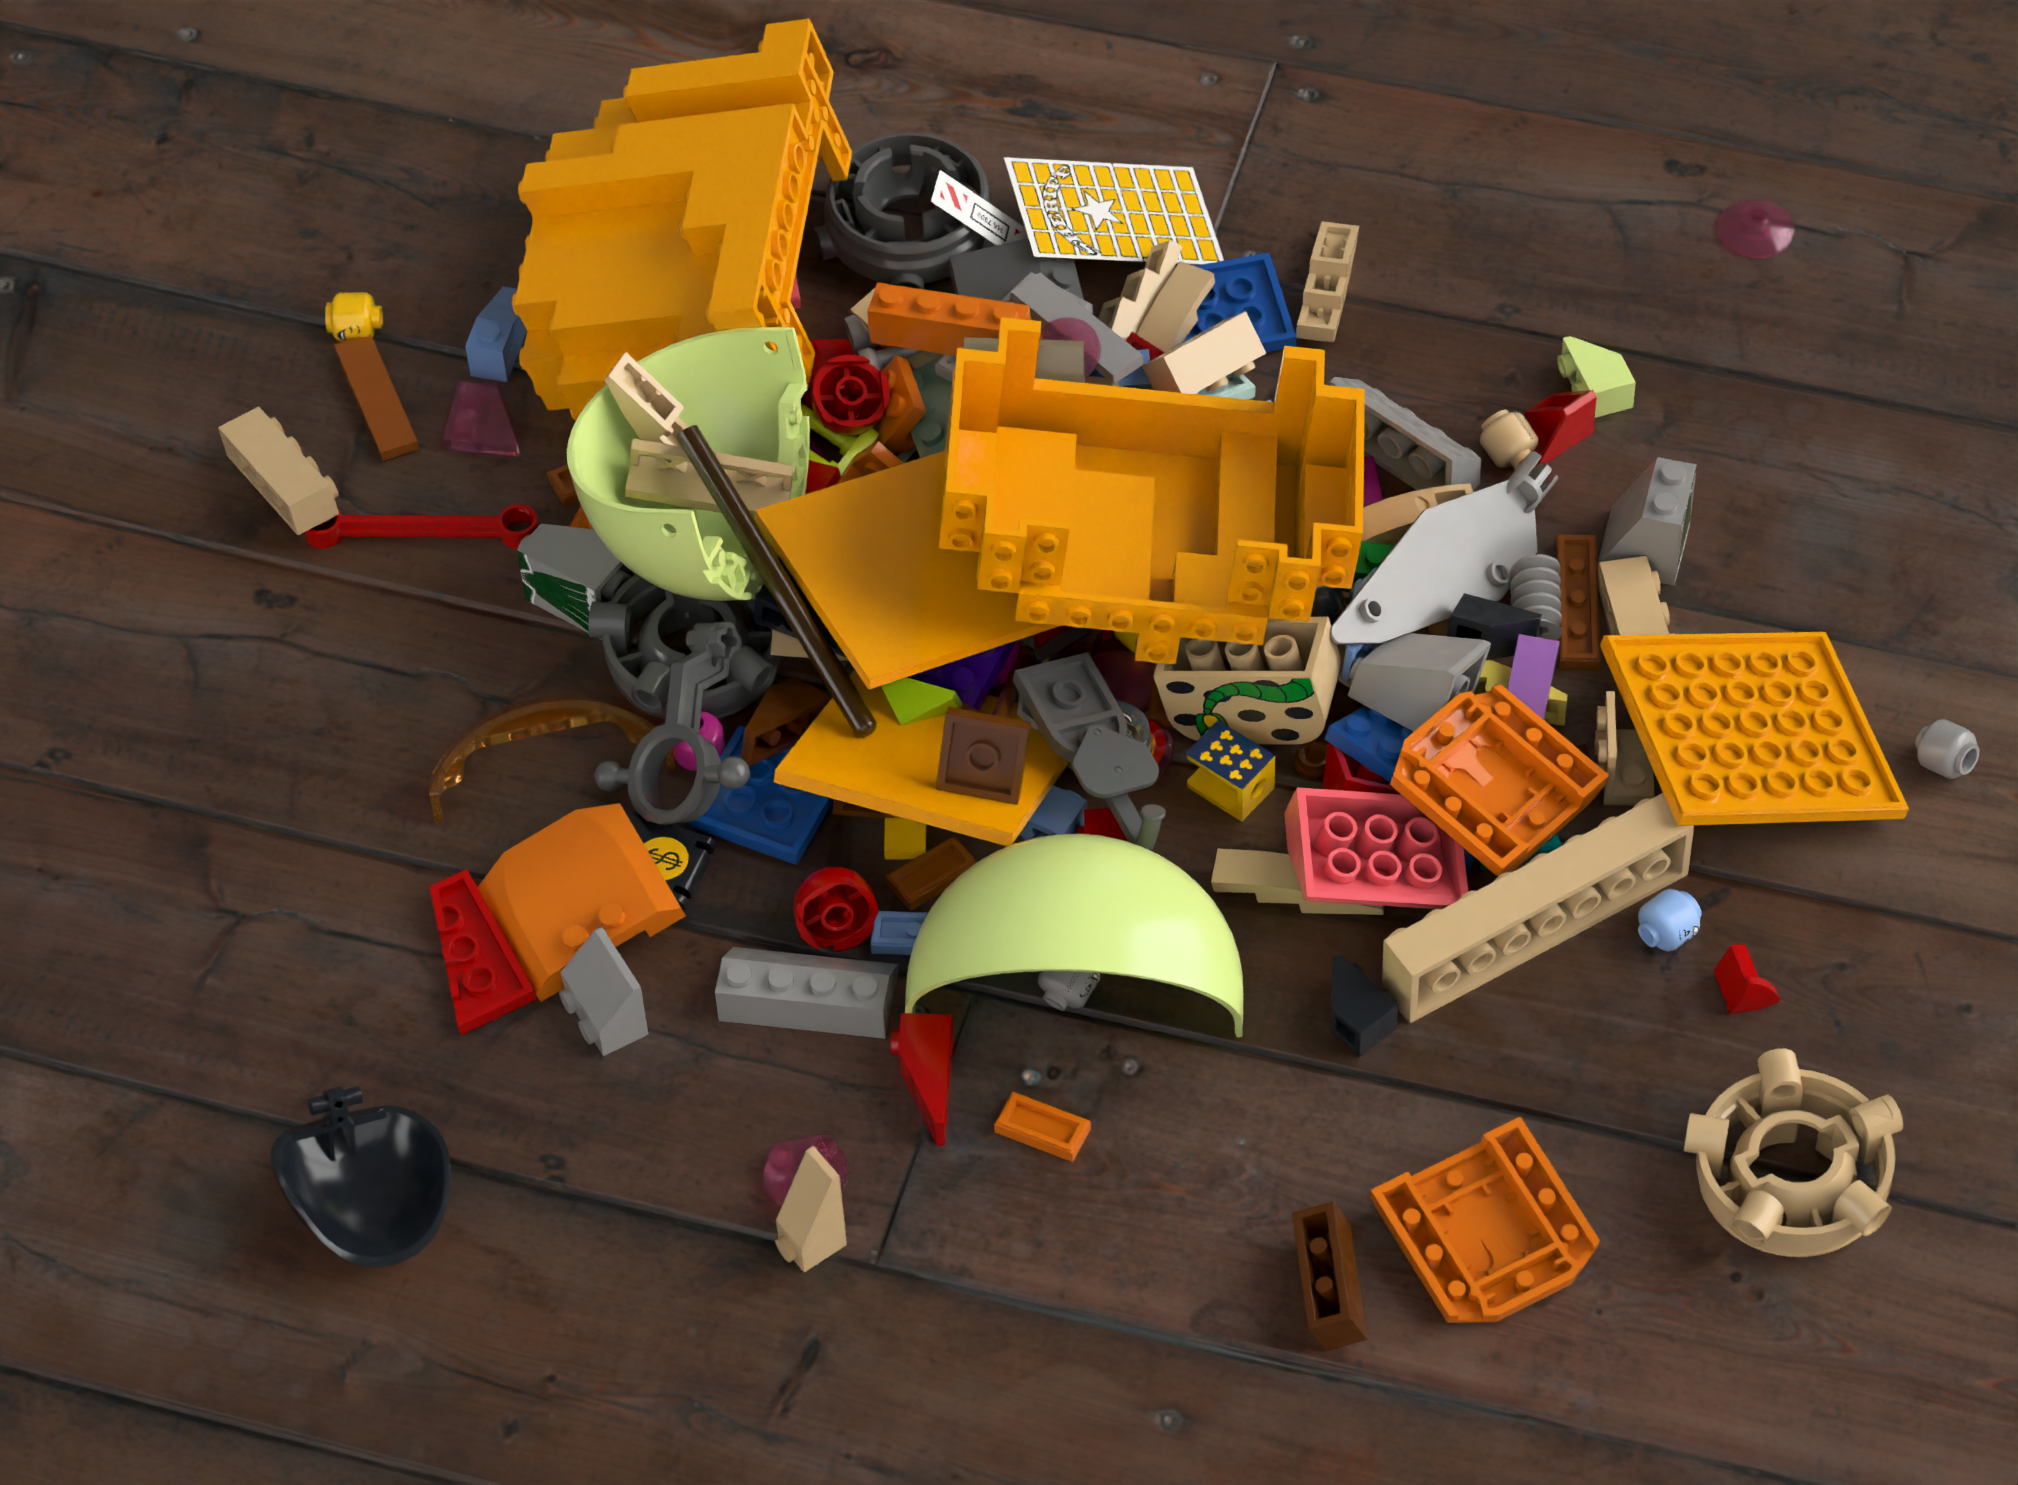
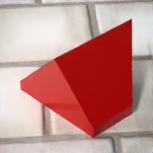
(1562, 421)

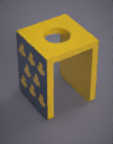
(1231, 770)

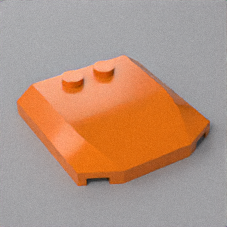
(1495, 777)
(571, 881)
(1488, 1227)

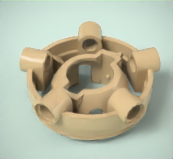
(1819, 1212)

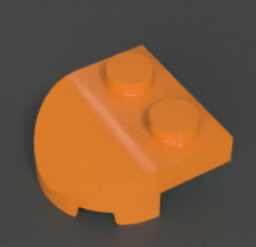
(904, 407)

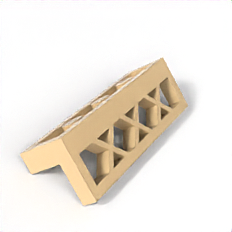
(677, 483)

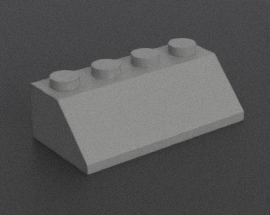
(1410, 446)
(806, 992)

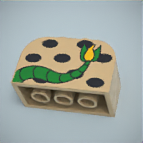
(1261, 691)

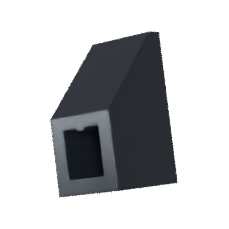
(1492, 622)
(1359, 1009)

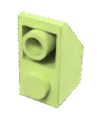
(1597, 370)

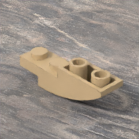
(1390, 518)

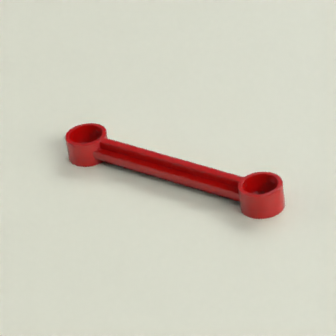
(428, 526)

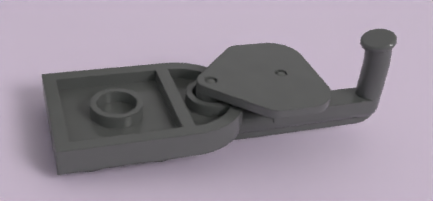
(1090, 731)

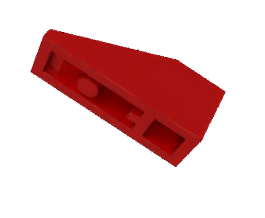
(926, 1064)

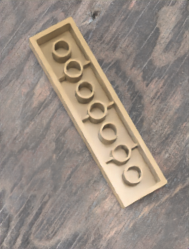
(1535, 907)

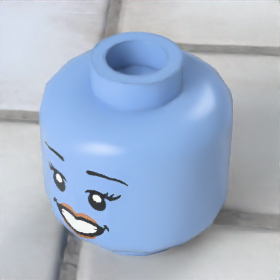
(1669, 919)

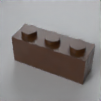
(1329, 1276)

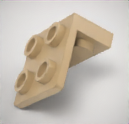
(1621, 757)

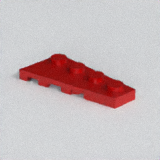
(478, 959)

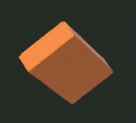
(1042, 1126)

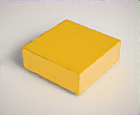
(904, 839)

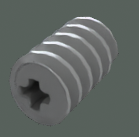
(1536, 589)

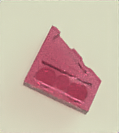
(479, 421)

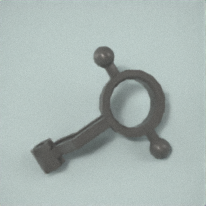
(707, 664)

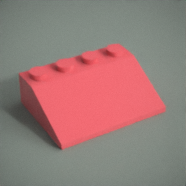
(1371, 851)

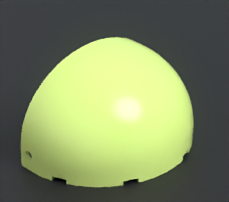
(744, 407)
(1078, 909)

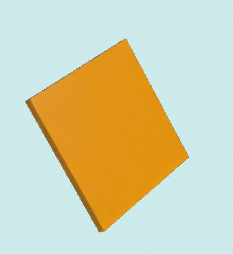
(881, 581)
(1752, 728)
(899, 766)

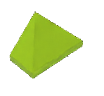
(918, 700)

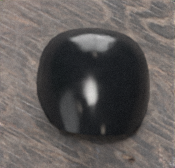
(365, 1178)

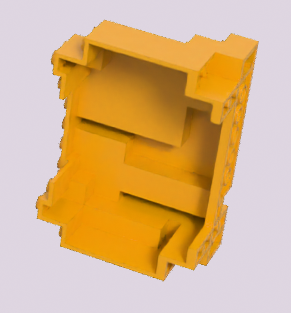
(675, 212)
(1152, 501)

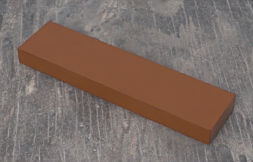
(376, 397)
(1579, 600)

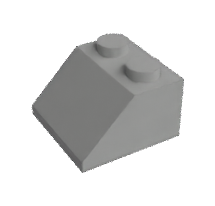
(603, 995)

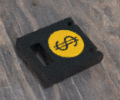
(677, 853)

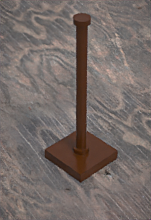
(984, 751)

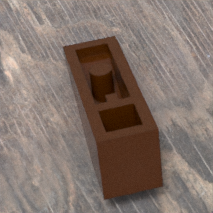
(781, 719)

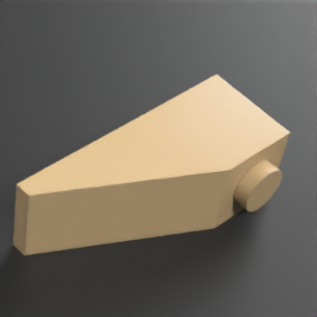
(812, 1214)

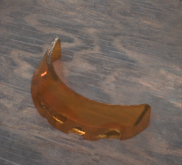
(533, 719)

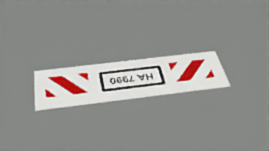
(975, 212)

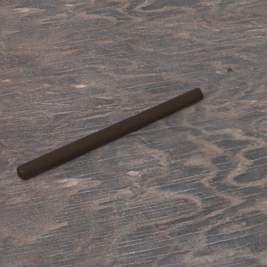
(777, 581)

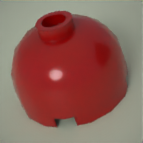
(849, 395)
(834, 908)

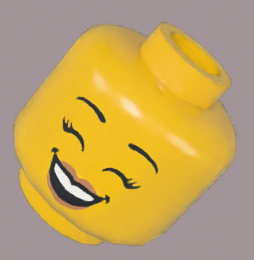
(352, 316)

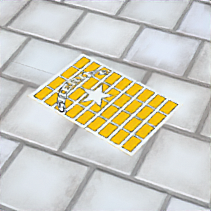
(1111, 210)

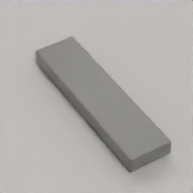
(1051, 303)

